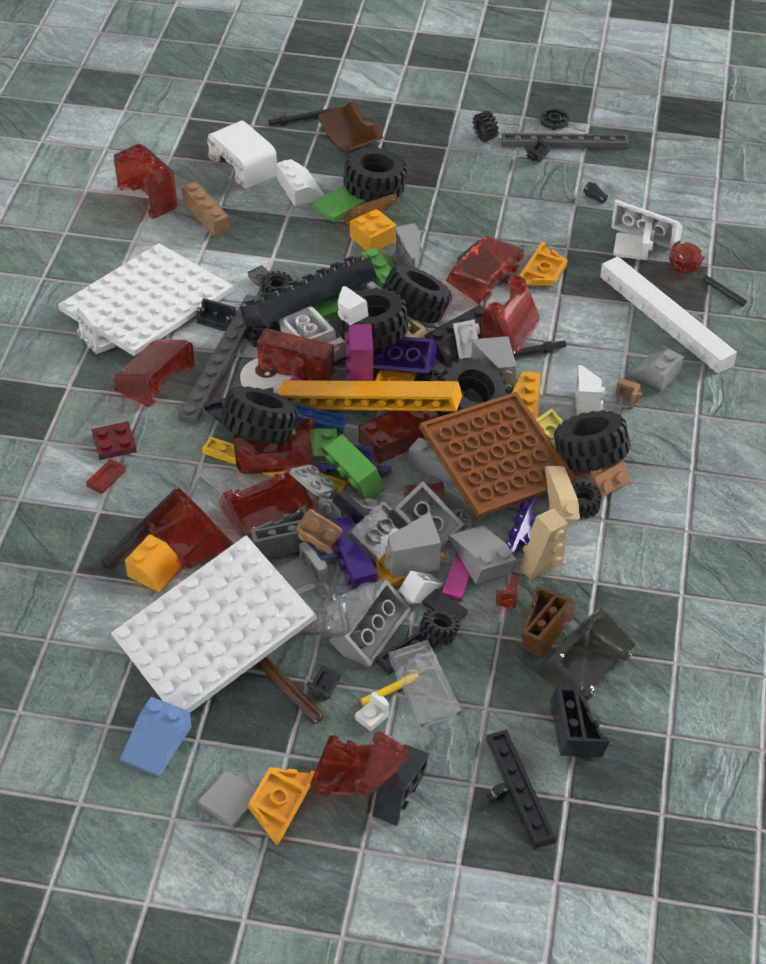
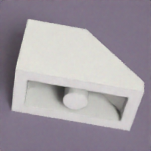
(351, 306)
(419, 586)

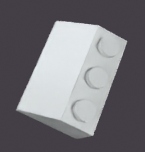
(297, 182)

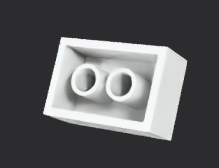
(308, 324)

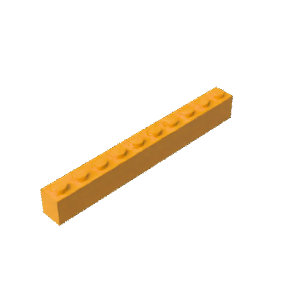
(374, 395)

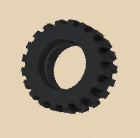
(374, 173)
(423, 293)
(386, 315)
(476, 376)
(259, 415)
(592, 440)

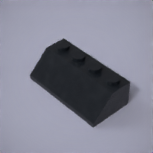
(445, 337)

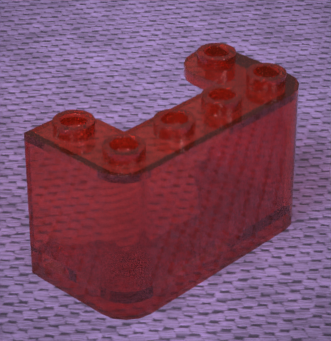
(143, 170)

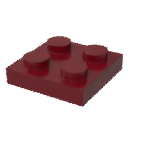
(114, 440)

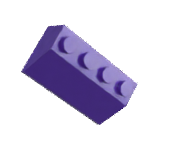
(407, 355)

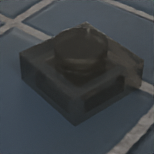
(257, 274)

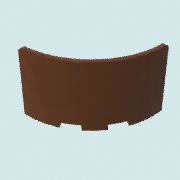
(347, 127)

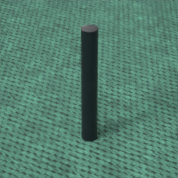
(724, 290)

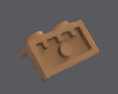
(318, 531)

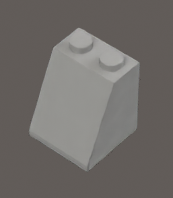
(499, 354)
(413, 548)

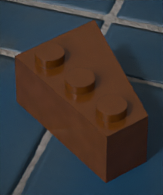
(546, 621)

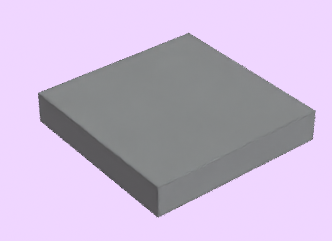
(228, 799)

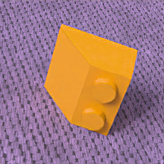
(152, 564)

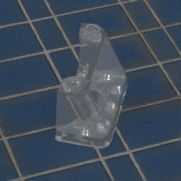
(338, 613)

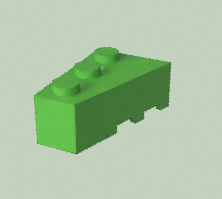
(354, 467)

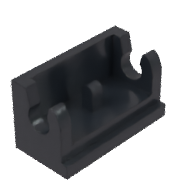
(215, 314)

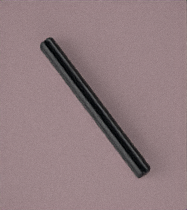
(130, 539)

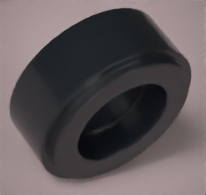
(498, 793)

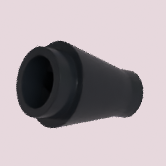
(594, 192)

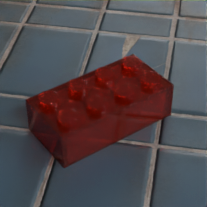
(295, 355)
(393, 432)

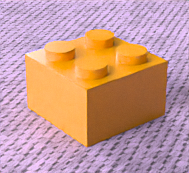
(372, 230)

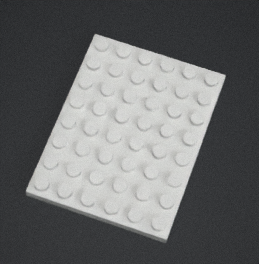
(146, 298)
(213, 626)

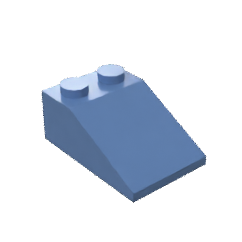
(156, 736)

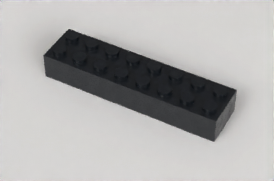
(307, 291)

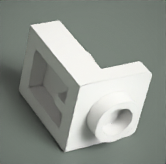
(374, 712)

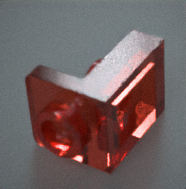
(508, 597)

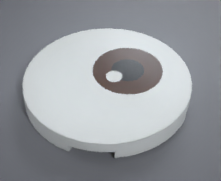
(260, 378)

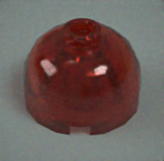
(685, 257)

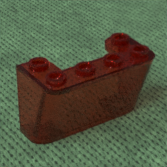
(483, 266)

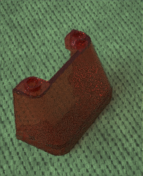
(514, 318)
(150, 367)
(260, 457)
(264, 502)
(188, 530)
(357, 767)

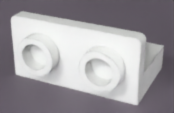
(464, 334)

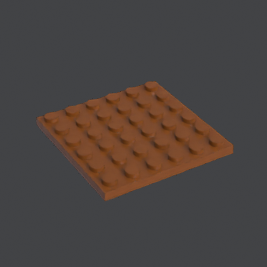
(494, 453)

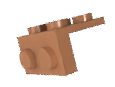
(607, 478)

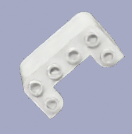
(246, 151)

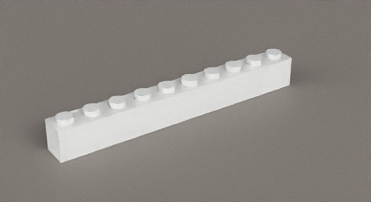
(668, 315)

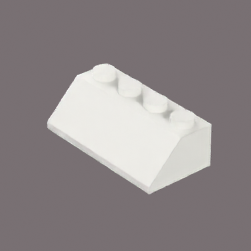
(633, 219)

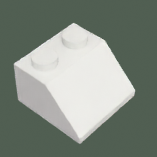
(588, 391)

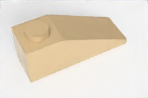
(561, 493)

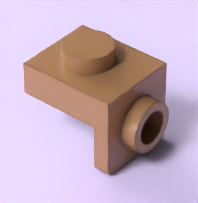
(629, 390)

